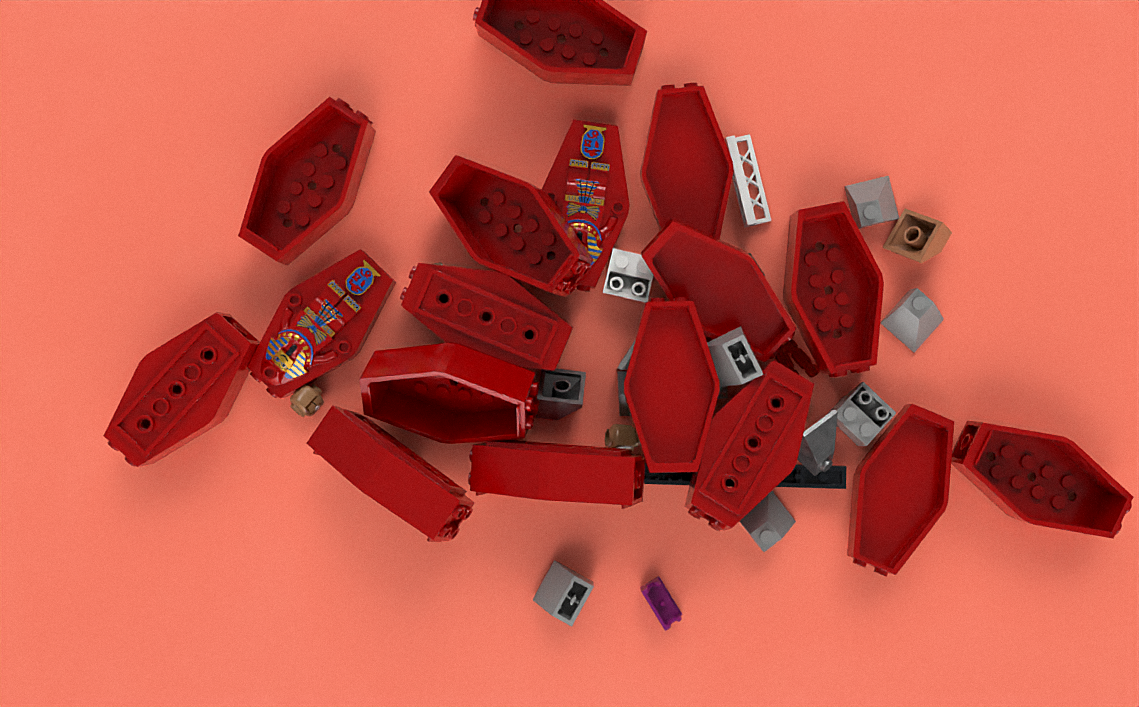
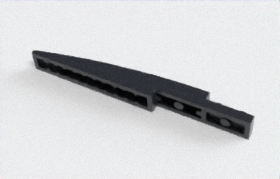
(799, 478)

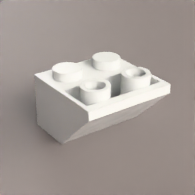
(628, 276)

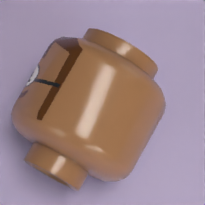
(306, 400)
(621, 436)

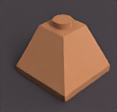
(917, 236)

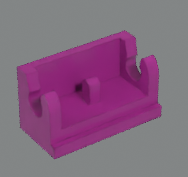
(661, 602)

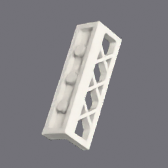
(739, 179)

